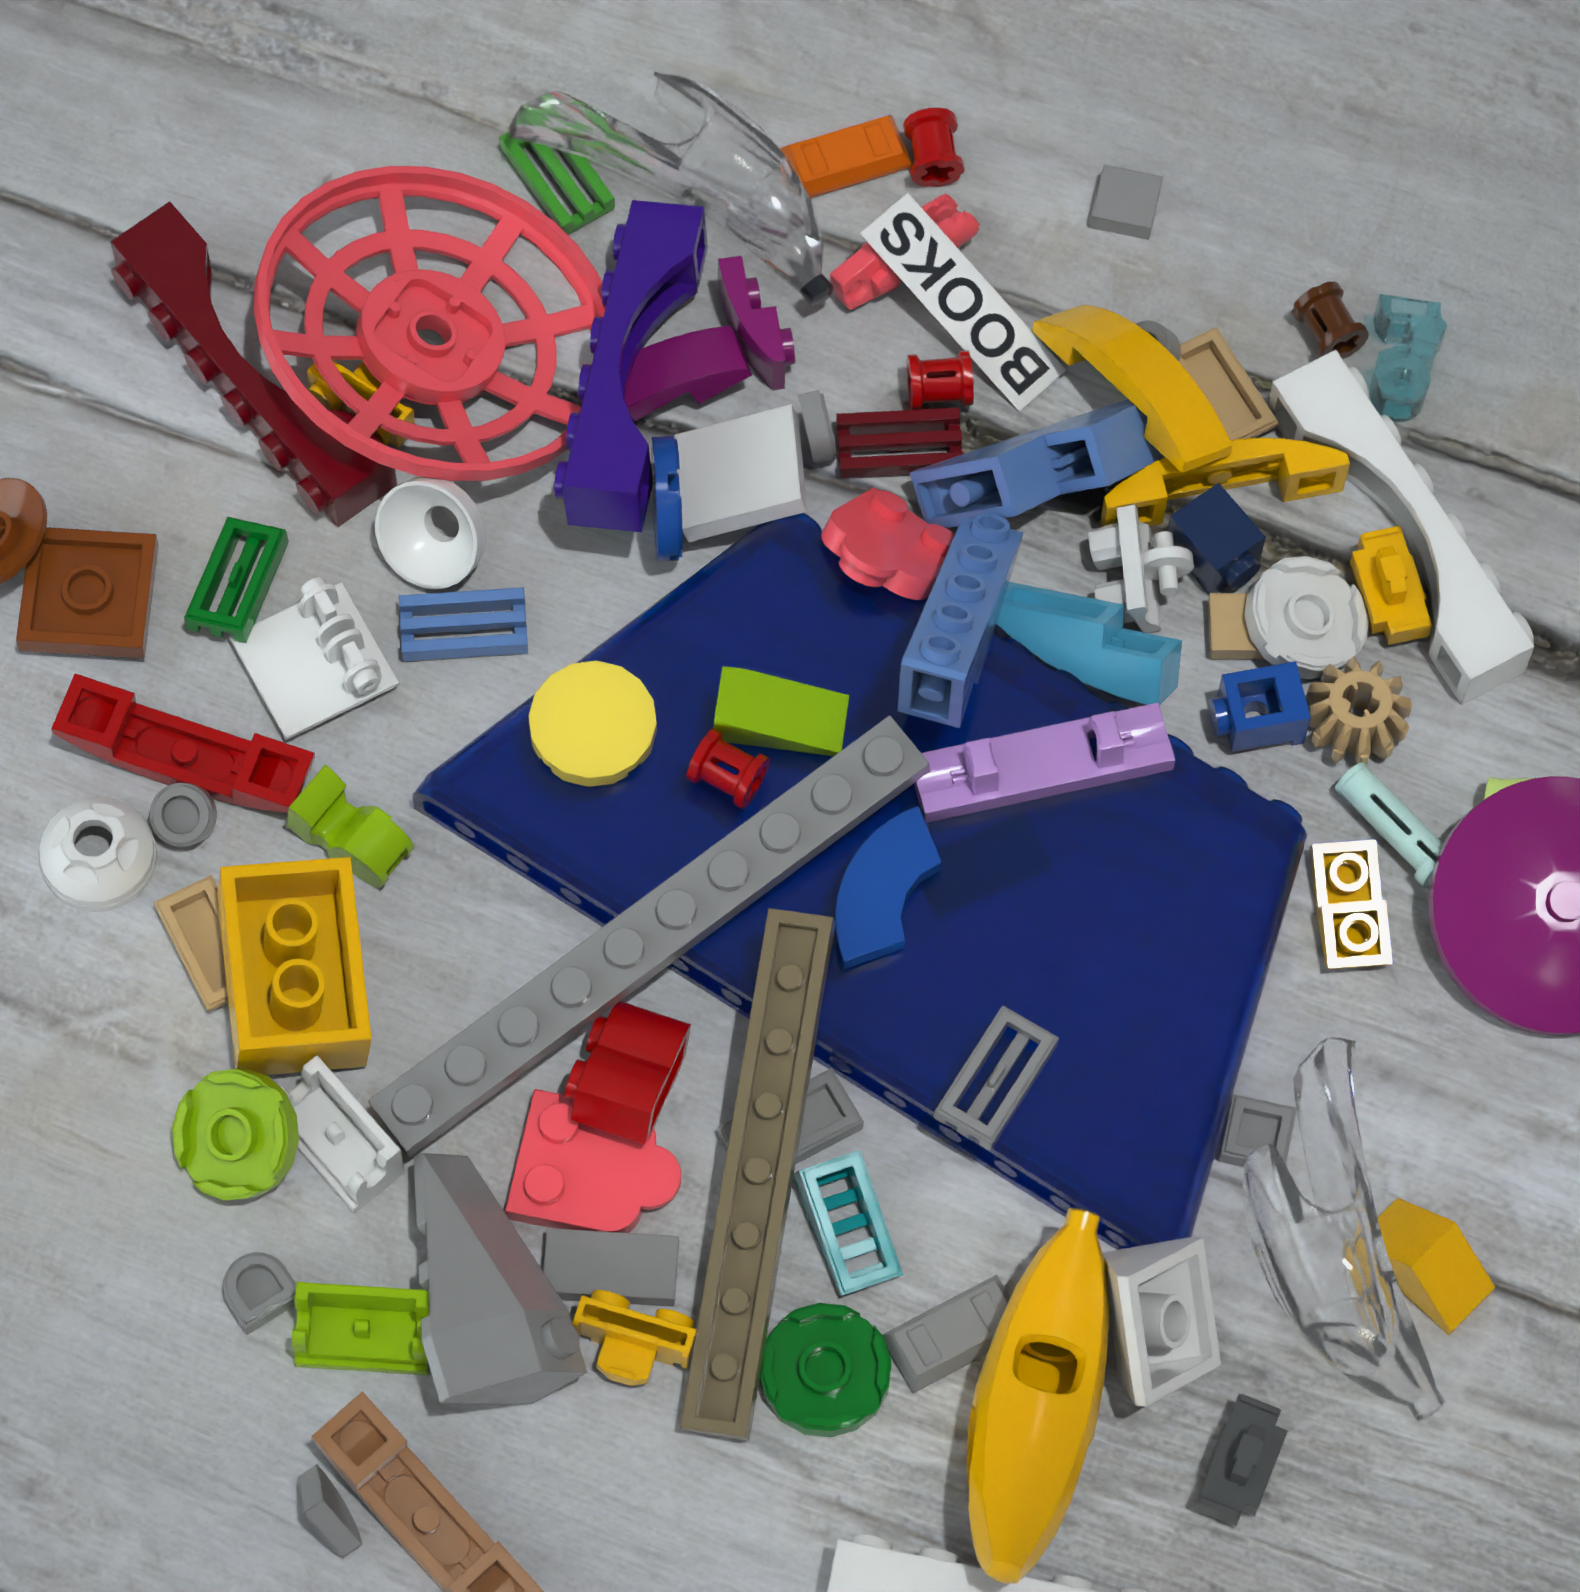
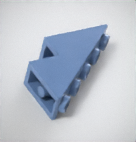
(1036, 466)
(958, 621)

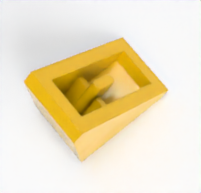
(1433, 1263)

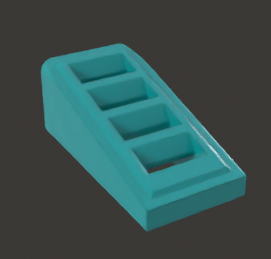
(854, 1167)

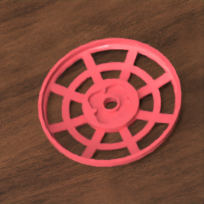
(432, 301)

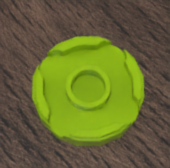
(235, 1134)

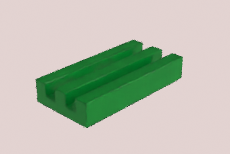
(252, 601)

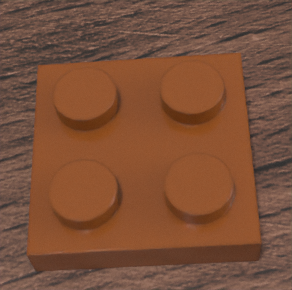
(88, 593)

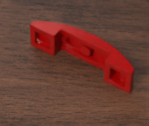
(176, 750)

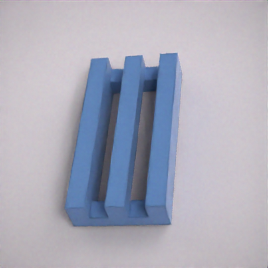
(458, 603)

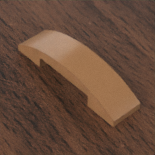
(415, 1504)

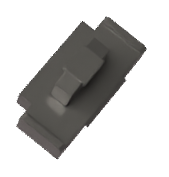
(1241, 1461)

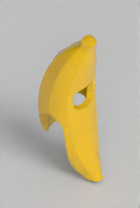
(1038, 1401)

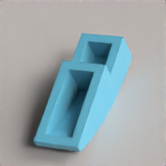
(1090, 642)

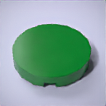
(825, 1370)

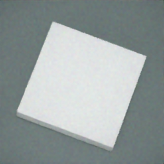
(741, 473)

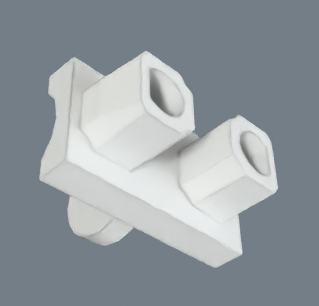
(1131, 546)

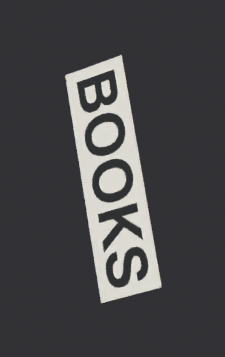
(963, 301)

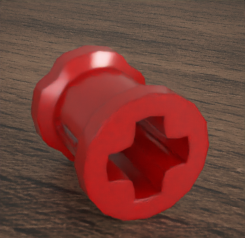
(933, 147)
(940, 380)
(740, 786)

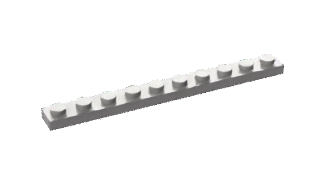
(648, 936)

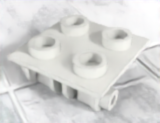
(315, 659)

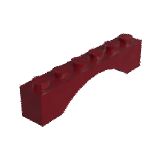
(172, 274)

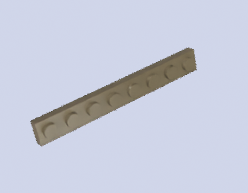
(758, 1175)

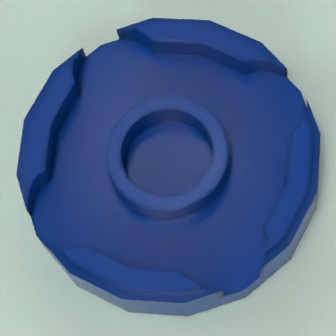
(666, 499)

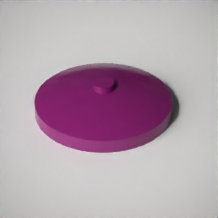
(1511, 905)

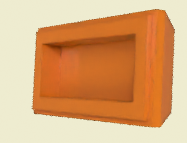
(849, 156)

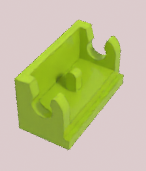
(360, 1328)

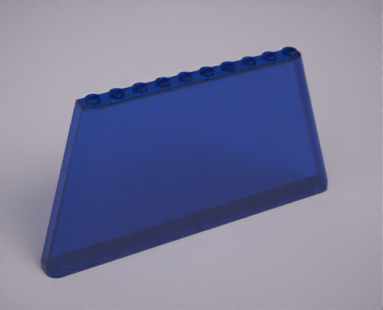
(1100, 913)

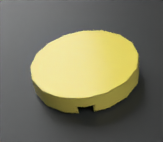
(592, 723)

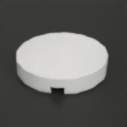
(1306, 616)

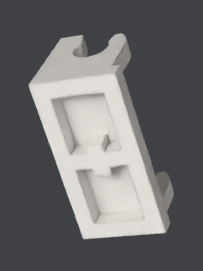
(342, 1138)

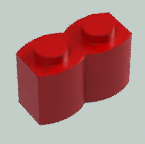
(628, 1071)

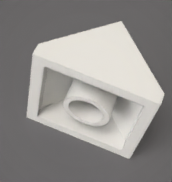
(1161, 1317)

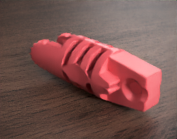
(868, 275)

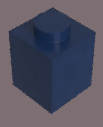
(1221, 539)

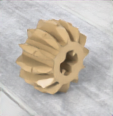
(1365, 690)

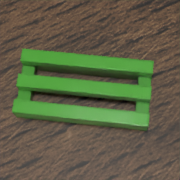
(580, 166)

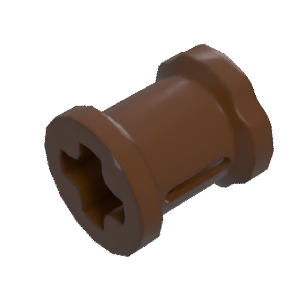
(1330, 320)

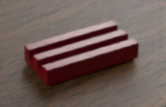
(896, 433)

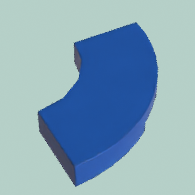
(879, 884)

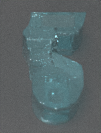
(1404, 371)

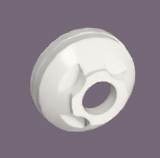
(415, 545)
(100, 880)

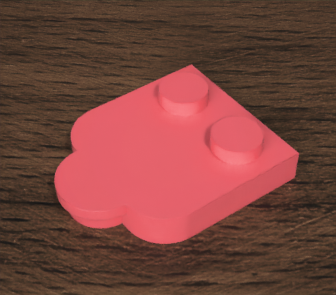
(887, 544)
(584, 1175)

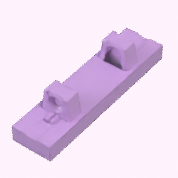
(1044, 762)

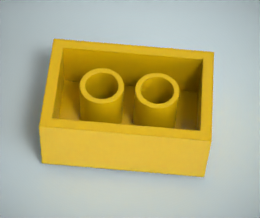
(293, 965)

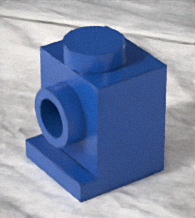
(1274, 693)

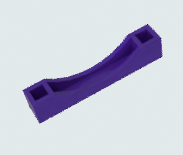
(656, 271)

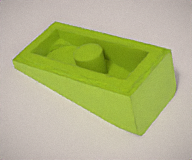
(779, 713)

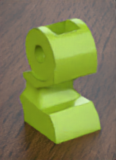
(363, 833)

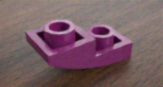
(757, 328)
(693, 362)

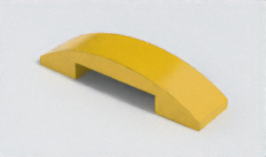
(1141, 368)
(1298, 467)

